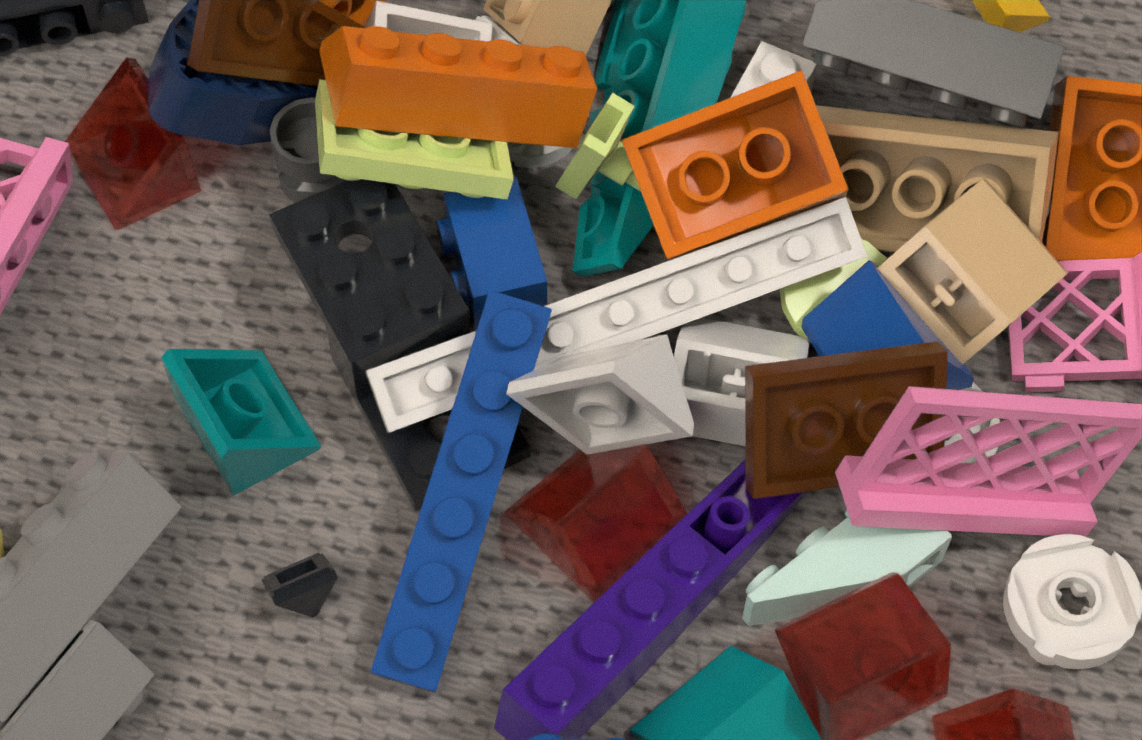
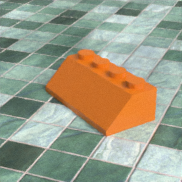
(457, 86)

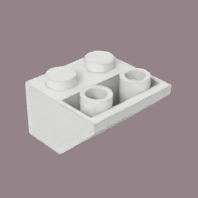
(712, 371)

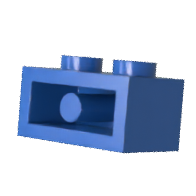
(491, 249)

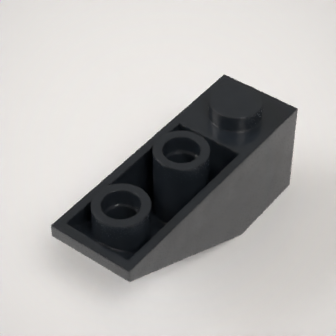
(61, 21)

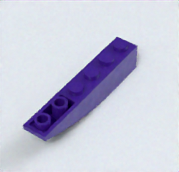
(640, 614)

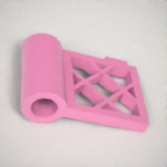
(1051, 375)

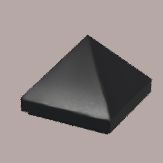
(302, 585)

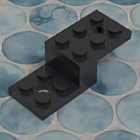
(378, 304)

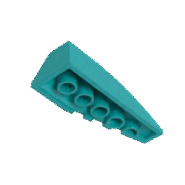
(667, 64)

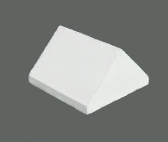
(610, 396)

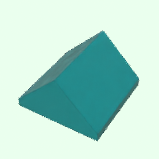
(239, 412)
(730, 701)

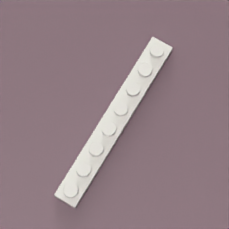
(638, 305)

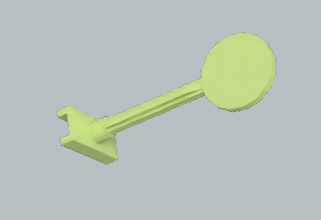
(605, 153)

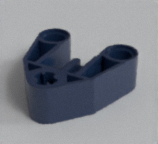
(212, 104)

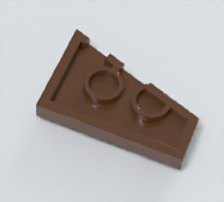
(264, 38)

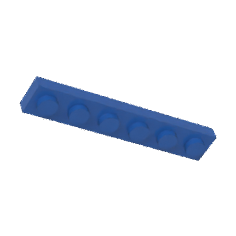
(460, 494)

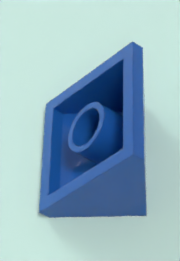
(873, 315)

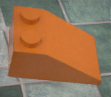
(735, 166)
(1096, 170)

